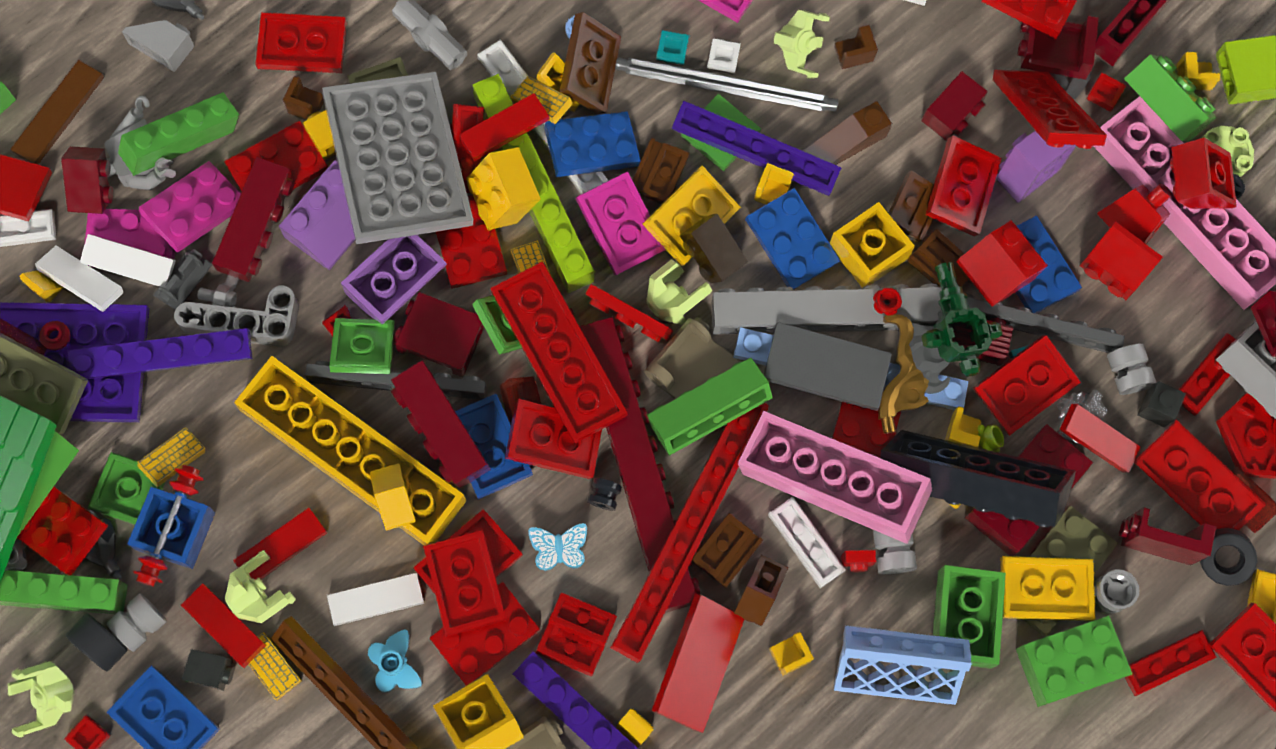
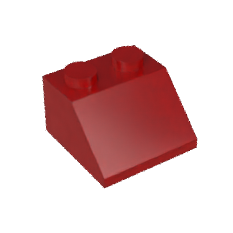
(1203, 175)
(1120, 261)
(1002, 263)

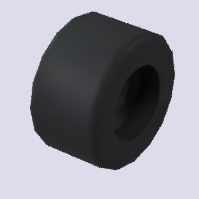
(1242, 570)
(96, 642)

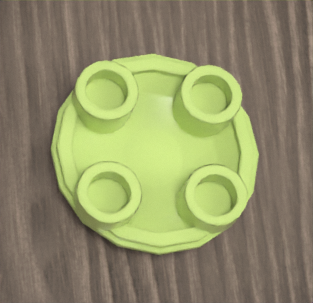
(1237, 143)

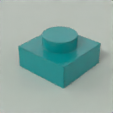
(672, 47)

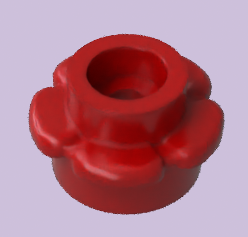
(887, 294)

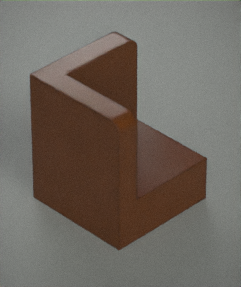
(857, 50)
(302, 100)

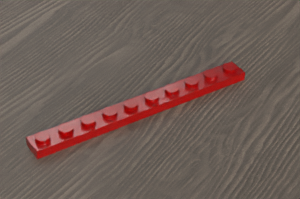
(685, 537)

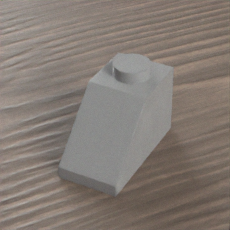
(161, 41)

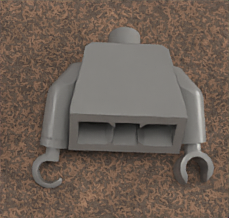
(145, 180)

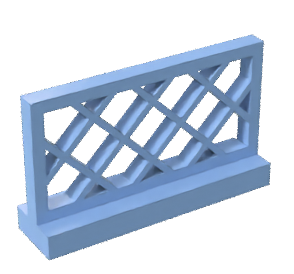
(902, 651)

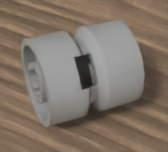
(1131, 368)
(894, 555)
(1115, 591)
(133, 625)

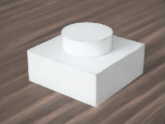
(723, 56)

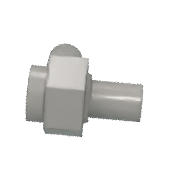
(222, 295)

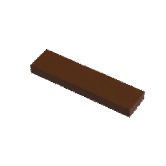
(57, 113)

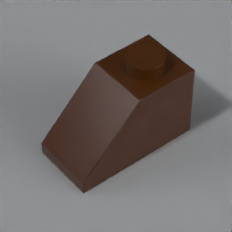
(761, 590)

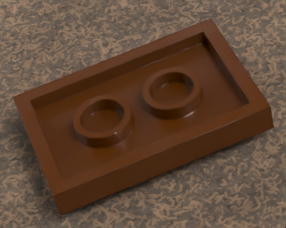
(590, 63)

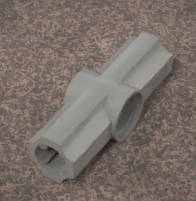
(430, 33)

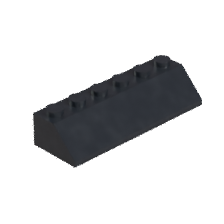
(985, 477)

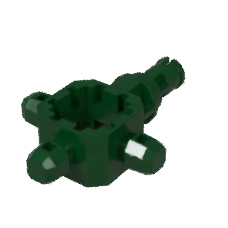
(955, 310)

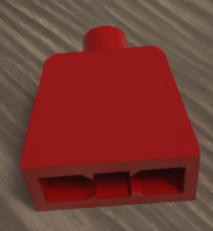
(1139, 211)

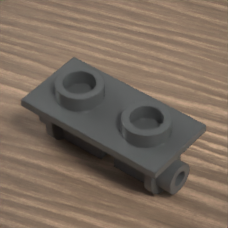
(184, 279)

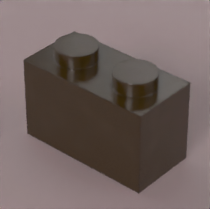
(713, 249)

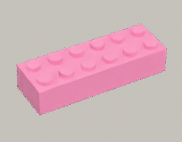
(835, 476)

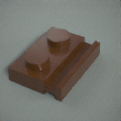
(660, 170)
(911, 205)
(935, 251)
(727, 550)

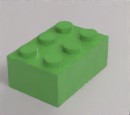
(1171, 97)
(971, 609)
(1073, 661)

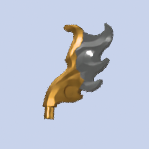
(917, 375)

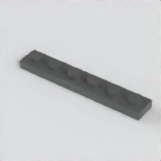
(1048, 324)
(468, 387)

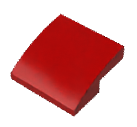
(576, 634)

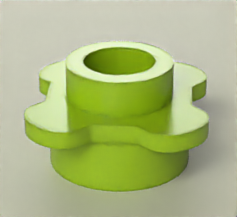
(991, 437)

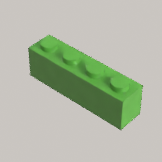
(178, 133)
(710, 406)
(62, 592)

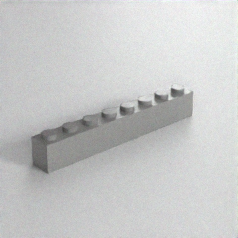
(819, 309)

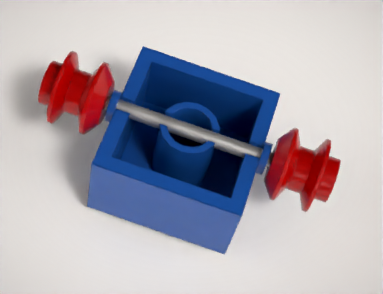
(170, 527)

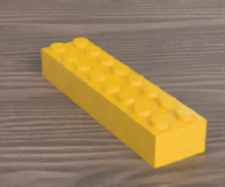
(345, 446)

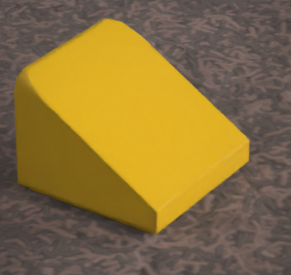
(41, 285)
(635, 727)

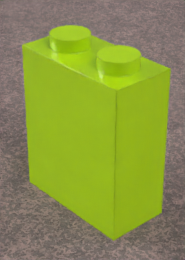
(1248, 69)

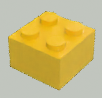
(503, 188)
(871, 245)
(478, 717)

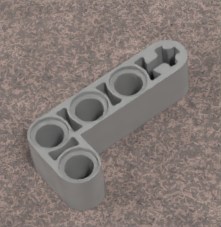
(238, 317)

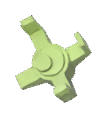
(799, 40)
(667, 299)
(247, 595)
(50, 694)

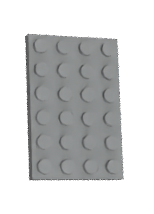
(396, 157)

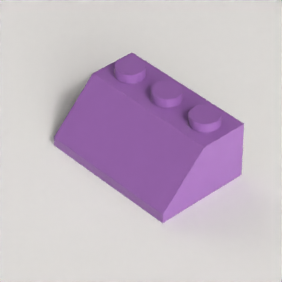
(1030, 165)
(321, 220)
(392, 276)

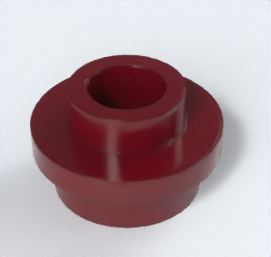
(60, 341)

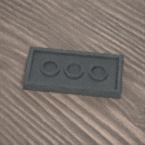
(827, 366)

